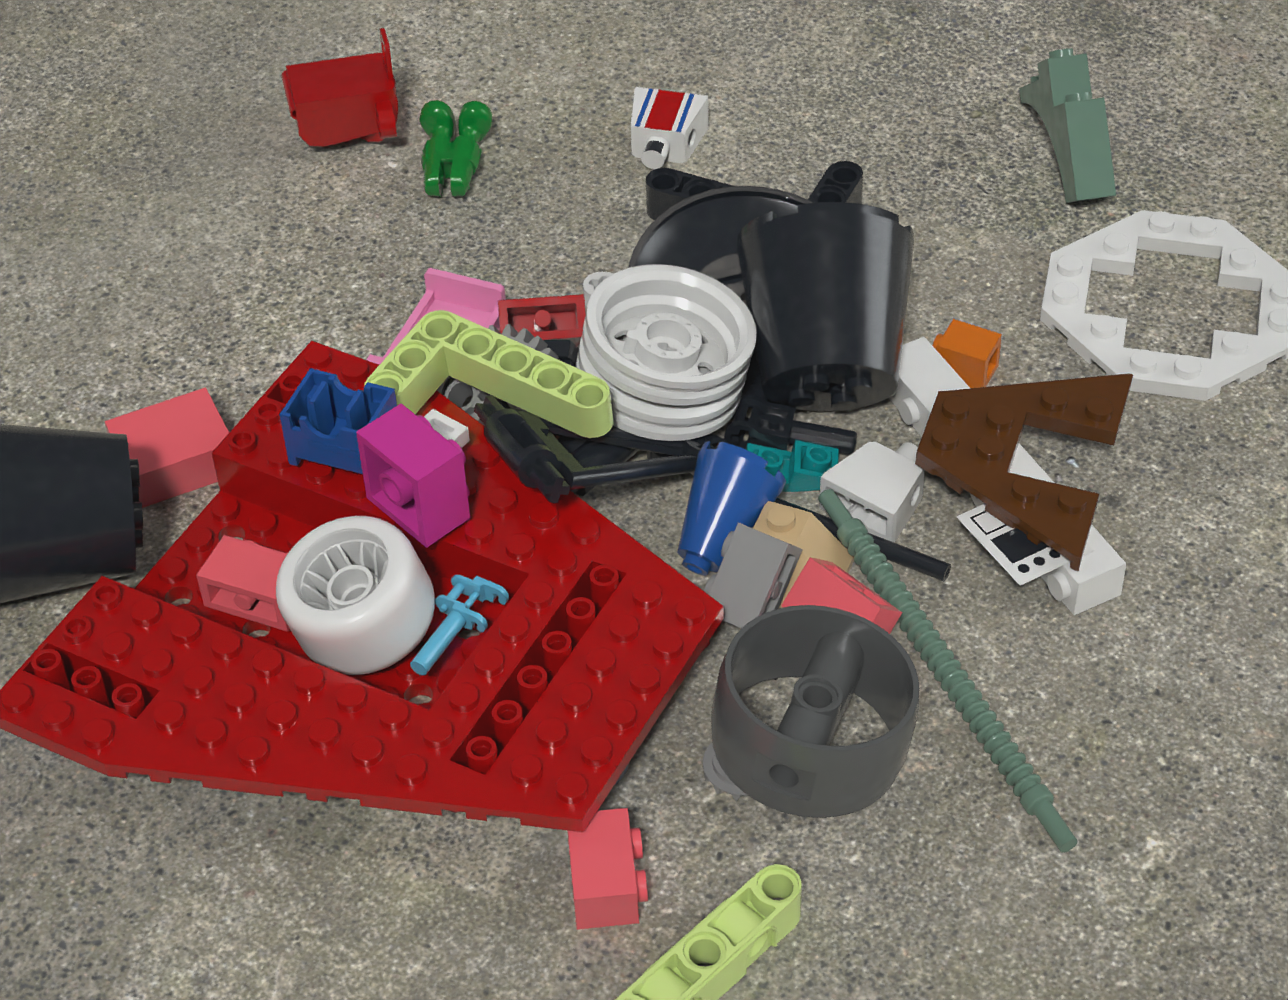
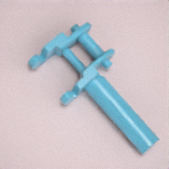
(458, 616)

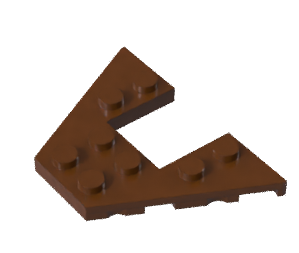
(976, 437)

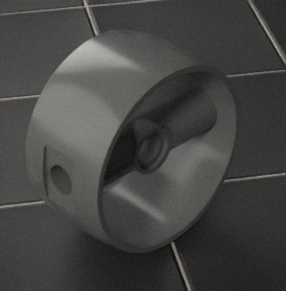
(835, 657)

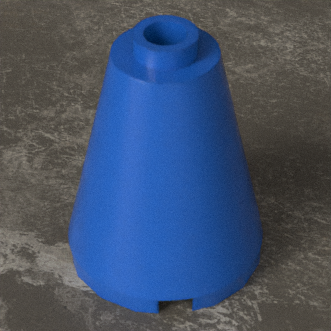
(725, 491)

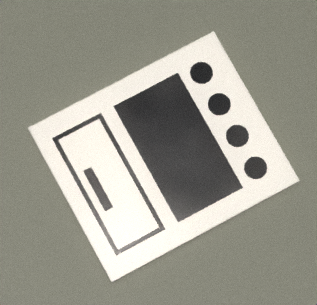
(1011, 548)

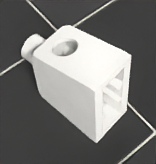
(878, 486)

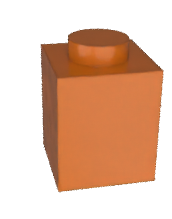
(970, 352)

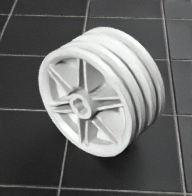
(668, 350)

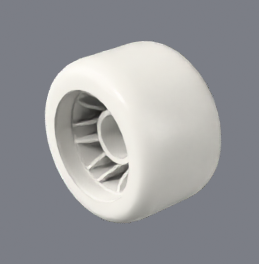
(355, 595)

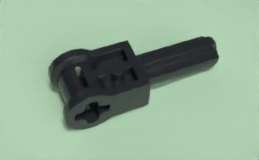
(776, 427)

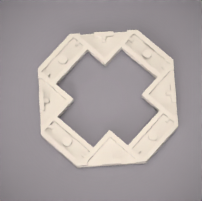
(1101, 337)

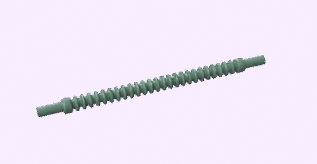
(1033, 796)

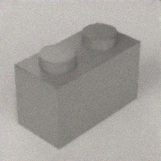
(752, 574)

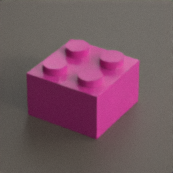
(414, 474)

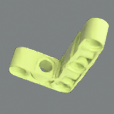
(727, 938)

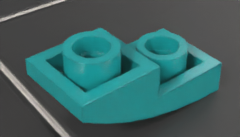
(801, 466)

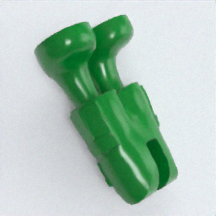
(452, 159)

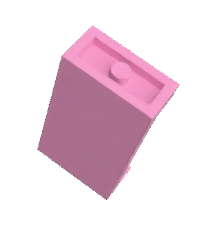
(454, 293)

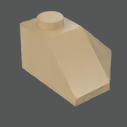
(803, 531)

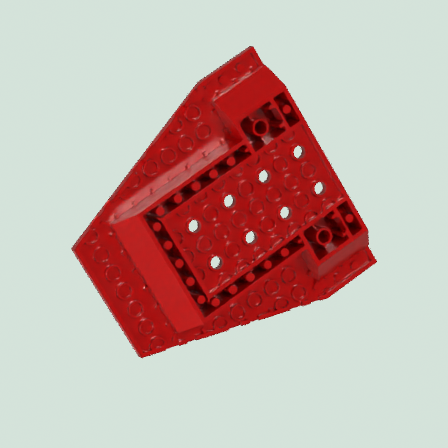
(518, 718)

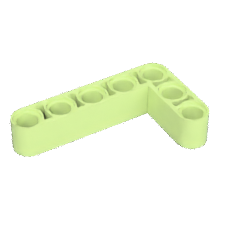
(495, 364)

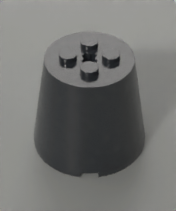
(827, 302)
(65, 509)

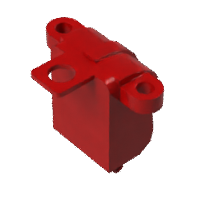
(343, 98)

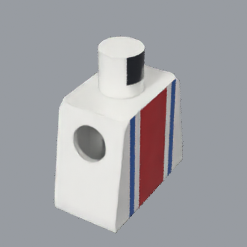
(667, 125)

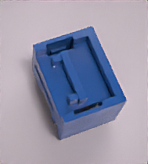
(324, 418)

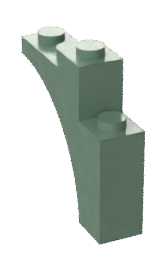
(1074, 124)

